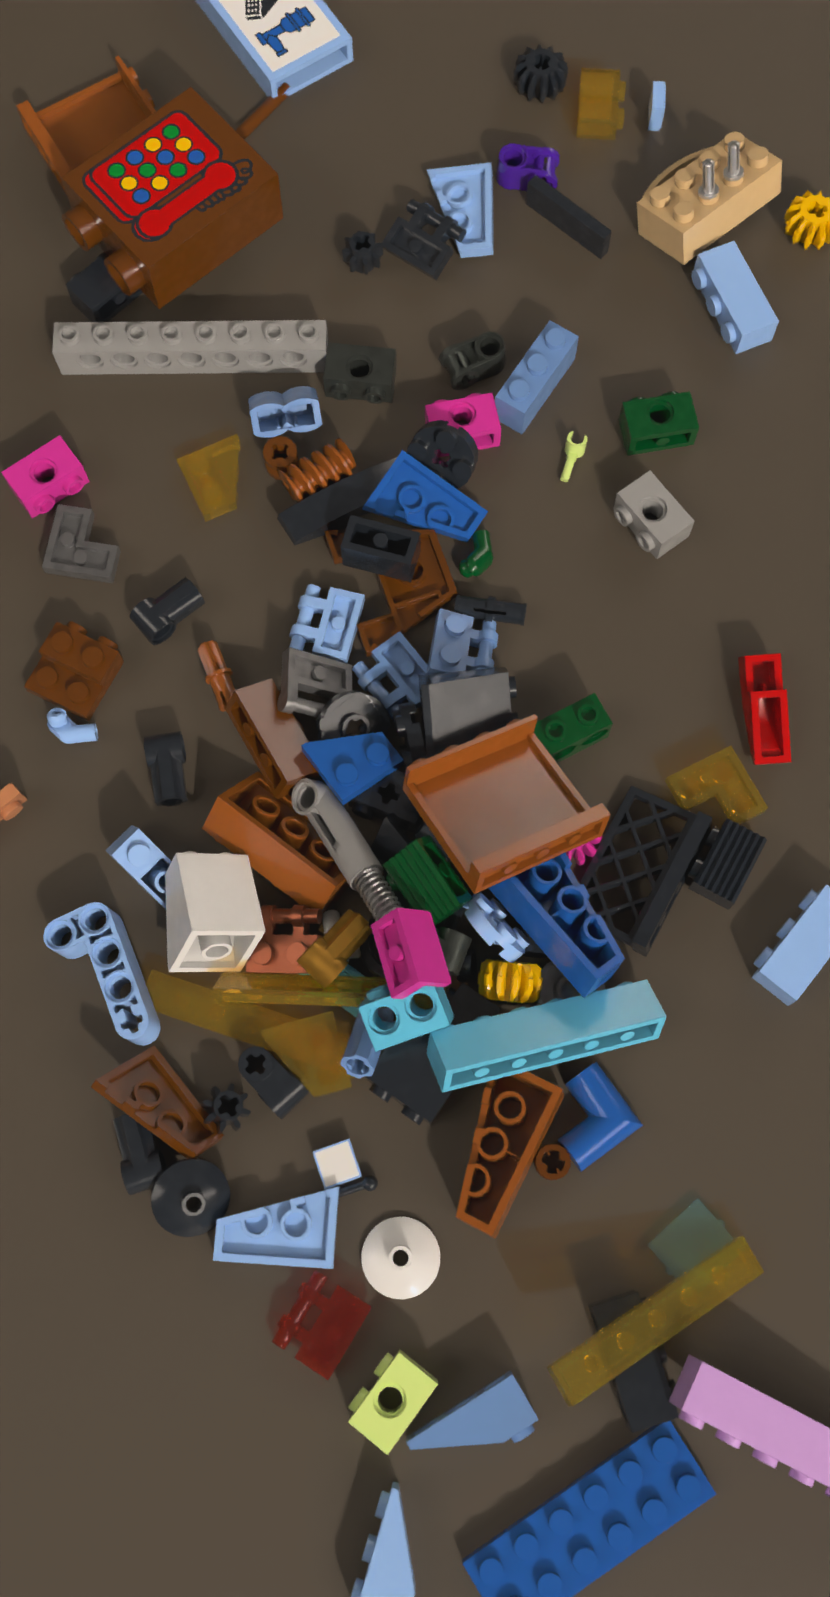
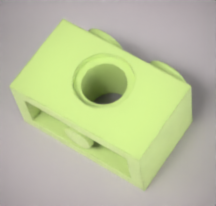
(386, 1425)

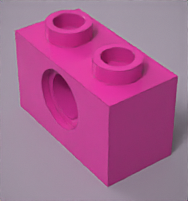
(475, 409)
(50, 460)

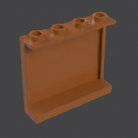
(87, 120)
(501, 804)

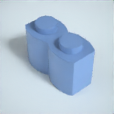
(277, 412)

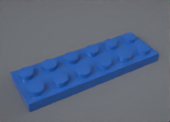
(594, 1520)

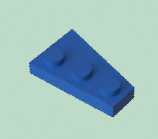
(424, 500)

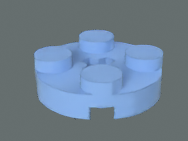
(489, 922)

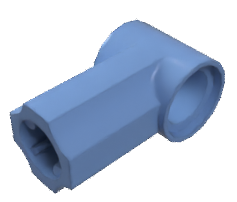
(360, 1056)

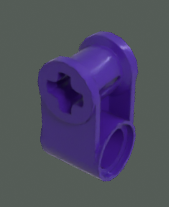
(521, 163)

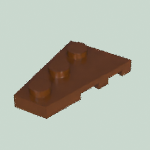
(160, 1102)

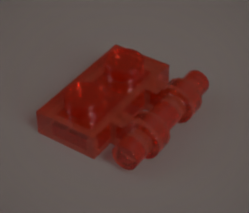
(332, 1331)

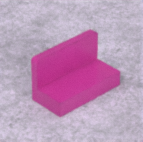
(410, 951)

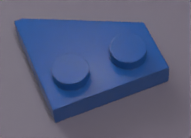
(353, 762)

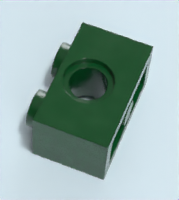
(645, 435)

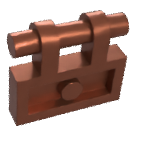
(280, 952)

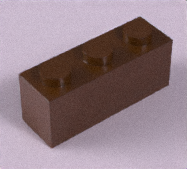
(271, 736)

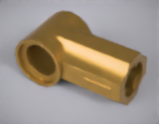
(330, 953)

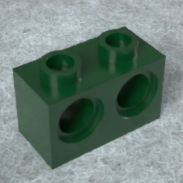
(574, 728)

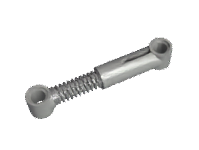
(345, 844)

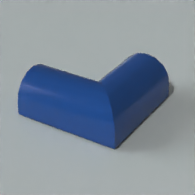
(608, 1119)

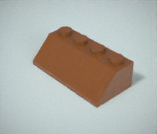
(277, 842)

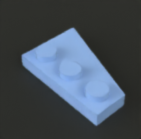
(467, 197)
(283, 1234)

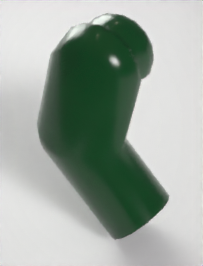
(480, 558)

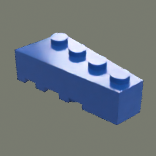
(562, 922)

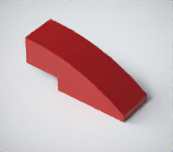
(765, 708)

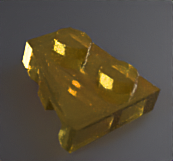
(213, 476)
(311, 1052)

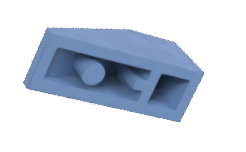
(485, 1417)

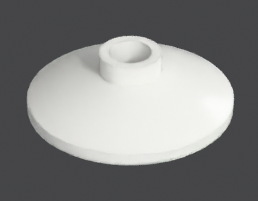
(423, 1255)

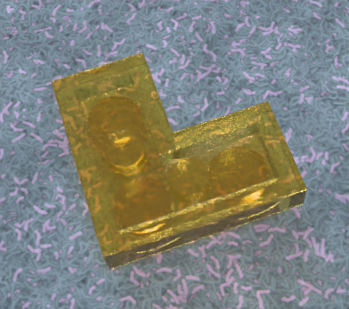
(718, 777)

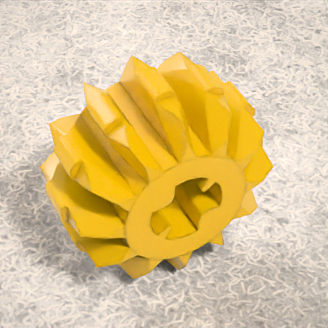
(809, 219)
(510, 981)

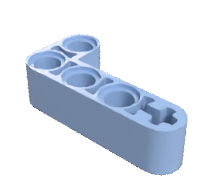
(110, 976)

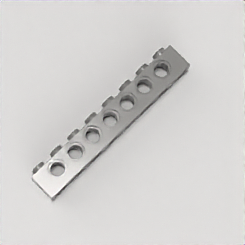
(190, 347)

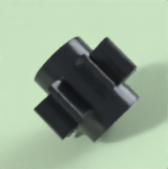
(362, 252)
(225, 1119)

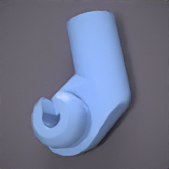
(67, 730)

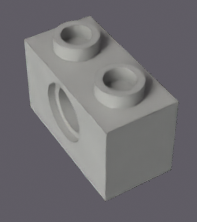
(650, 496)

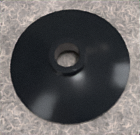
(185, 1180)

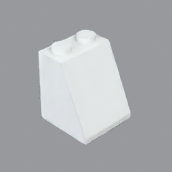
(211, 912)

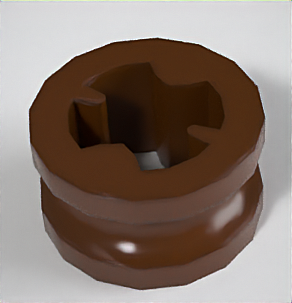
(563, 1156)

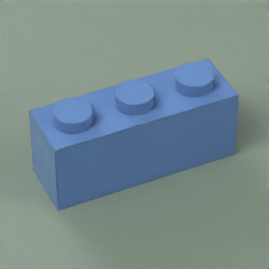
(536, 376)

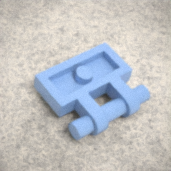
(337, 626)

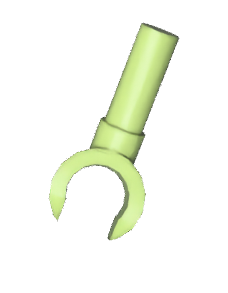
(573, 452)

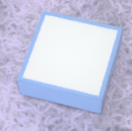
(656, 105)
(337, 1164)

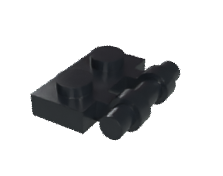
(417, 247)

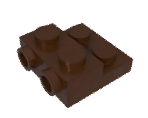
(74, 669)

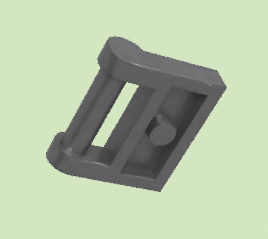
(312, 675)

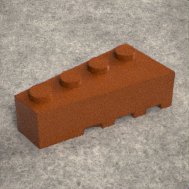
(505, 1142)

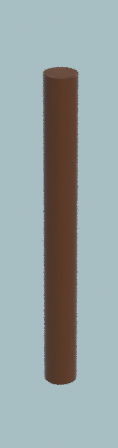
(262, 112)

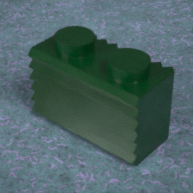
(426, 879)

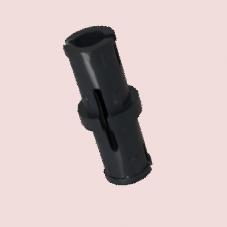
(511, 612)

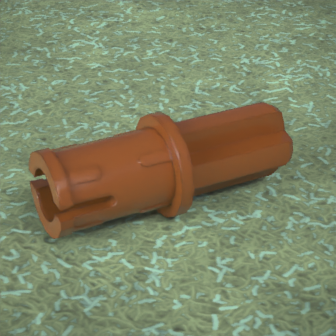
(217, 672)

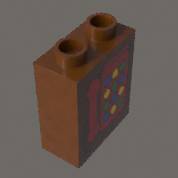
(171, 199)

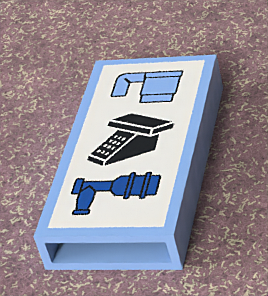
(282, 39)

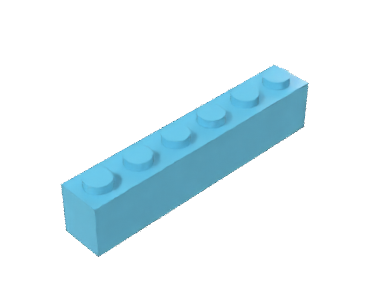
(544, 1035)

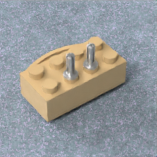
(707, 195)

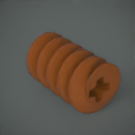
(319, 472)

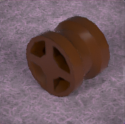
(273, 462)

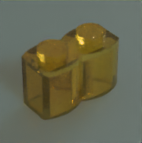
(599, 104)

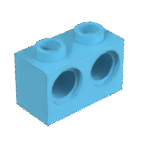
(410, 1019)

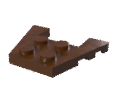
(407, 601)

